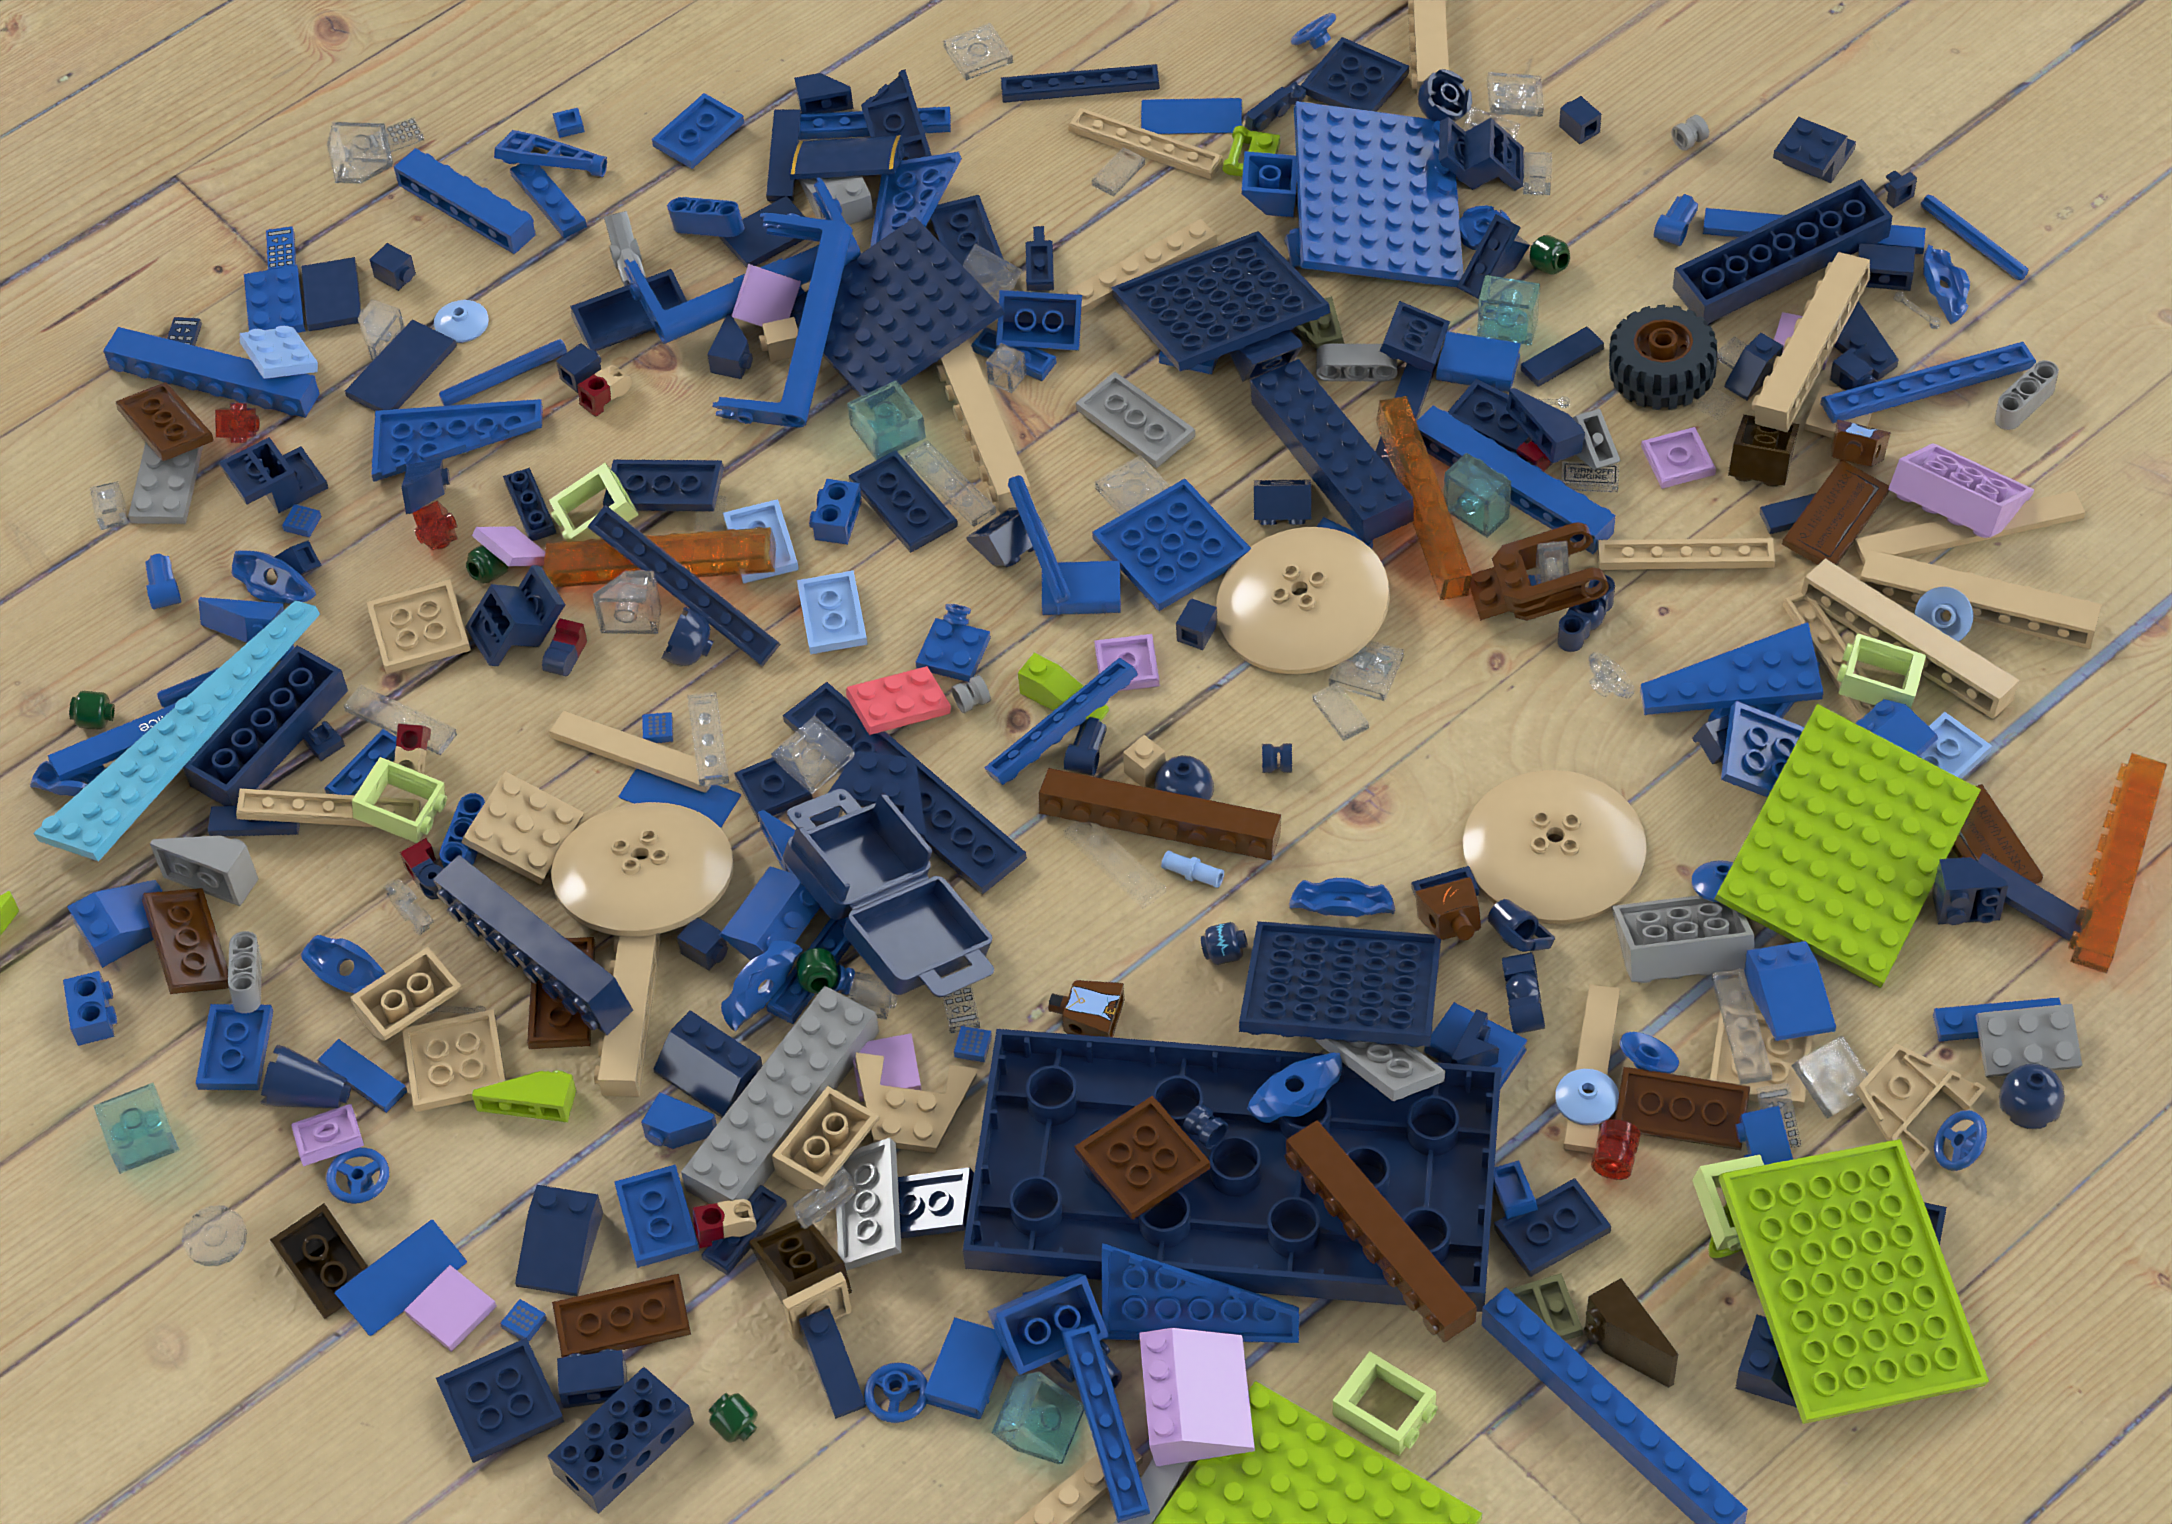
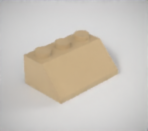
(404, 994)
(822, 1140)

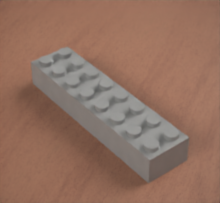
(808, 1059)

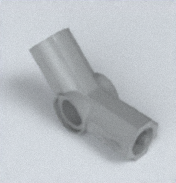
(623, 244)

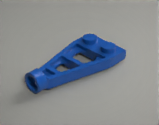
(518, 146)

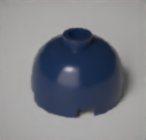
(1444, 96)
(688, 639)
(1186, 777)
(2032, 1096)

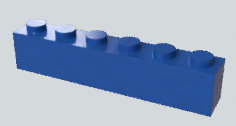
(465, 200)

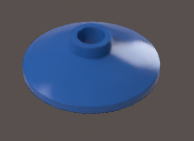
(1709, 878)
(1649, 1052)

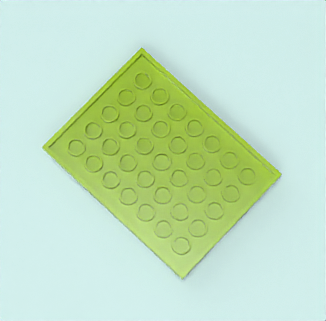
(1848, 845)
(1852, 1281)
(1307, 1476)

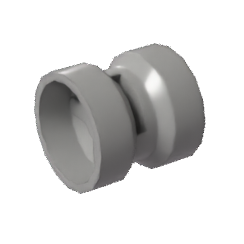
(1692, 131)
(971, 694)

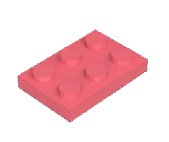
(898, 700)

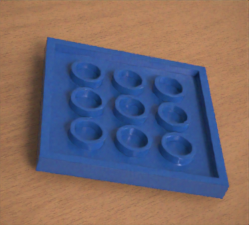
(1171, 544)

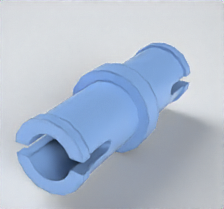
(1192, 869)

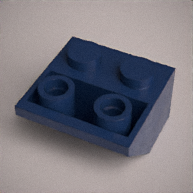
(1967, 892)

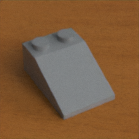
(850, 193)
(209, 863)

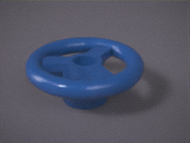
(1315, 31)
(1966, 1144)
(361, 1189)
(891, 1377)

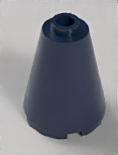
(302, 1083)

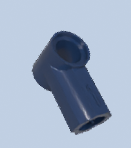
(1085, 751)

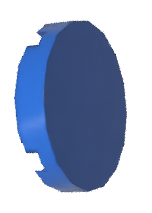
(1475, 224)

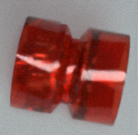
(1616, 1149)

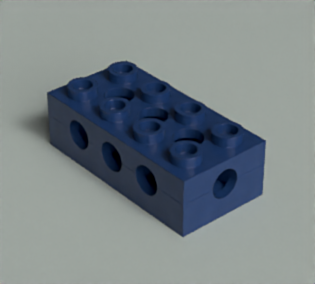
(621, 1439)

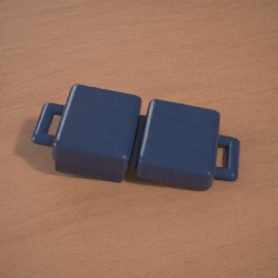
(876, 875)

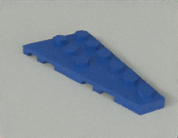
(912, 192)
(1758, 673)
(1156, 1296)

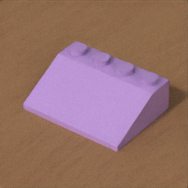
(1959, 489)
(1195, 1395)

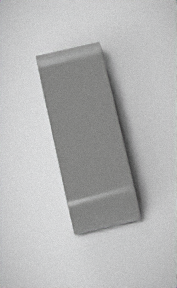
(1354, 363)
(2026, 395)
(245, 972)

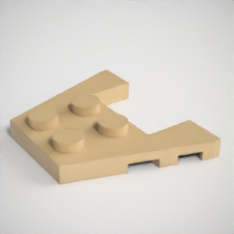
(1902, 1088)
(910, 1116)

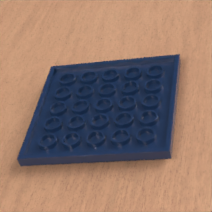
(1220, 301)
(901, 310)
(1341, 984)

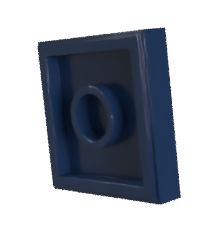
(770, 788)

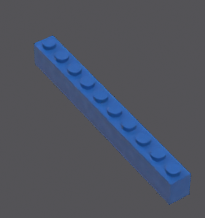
(1610, 1412)

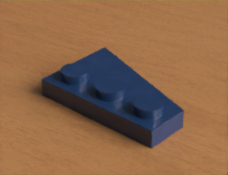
(1868, 341)

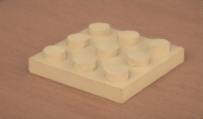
(418, 626)
(522, 827)
(1780, 1056)
(452, 1059)

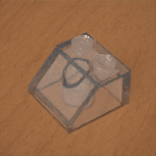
(358, 151)
(629, 604)

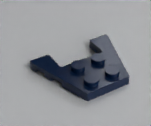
(876, 774)

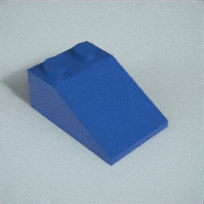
(114, 920)
(1789, 990)

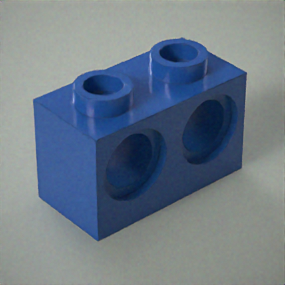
(836, 511)
(85, 1008)

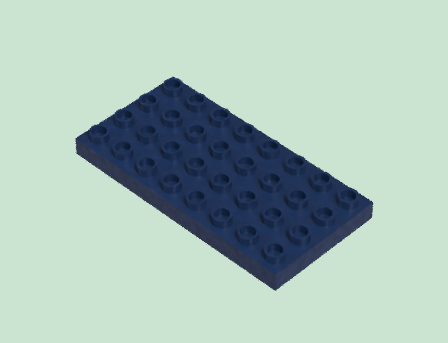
(1250, 1212)

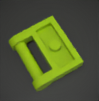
(1258, 142)

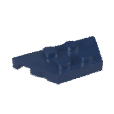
(895, 114)

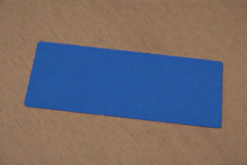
(1191, 115)
(648, 787)
(399, 1277)

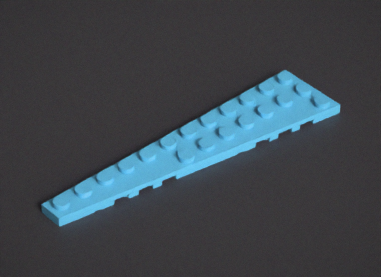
(129, 785)

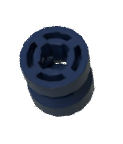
(1269, 758)
(1205, 1125)

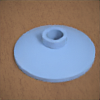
(462, 320)
(1936, 601)
(1585, 1107)

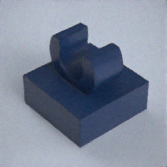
(1900, 188)
(323, 741)

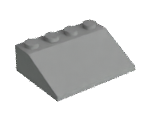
(1681, 938)

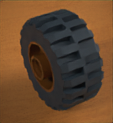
(1662, 357)

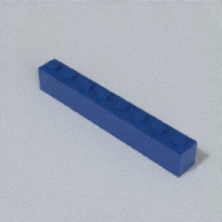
(208, 372)
(1531, 488)

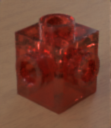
(236, 422)
(435, 526)

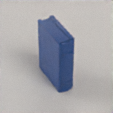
(1479, 358)
(1092, 589)
(1451, 1029)
(966, 1369)

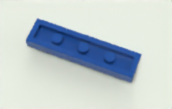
(548, 198)
(1961, 1022)

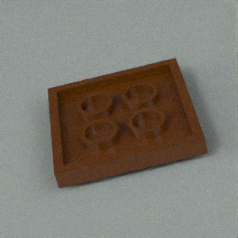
(1142, 1157)

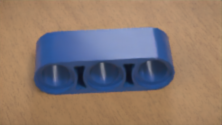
(705, 217)
(463, 817)

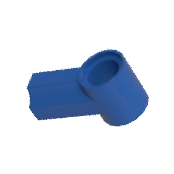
(1675, 224)
(162, 585)

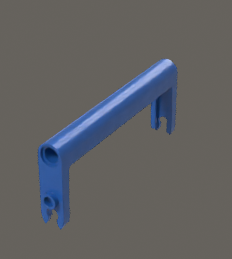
(720, 302)
(814, 324)

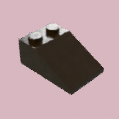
(1762, 453)
(319, 1257)
(796, 1258)
(1629, 1333)

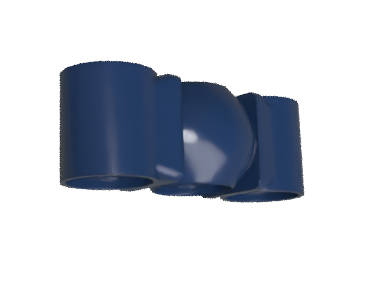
(1583, 618)
(1523, 993)

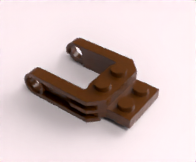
(1508, 587)

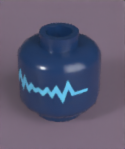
(1223, 943)

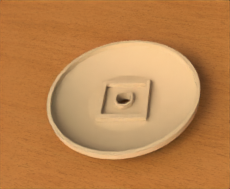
(1309, 631)
(1555, 880)
(624, 896)

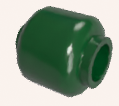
(1549, 254)
(484, 565)
(91, 710)
(816, 969)
(733, 1417)

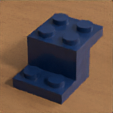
(1814, 149)
(1481, 154)
(267, 472)
(515, 615)

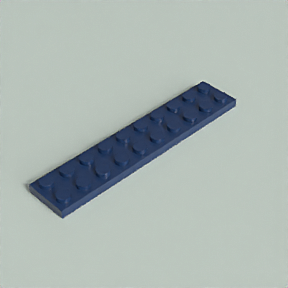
(952, 825)

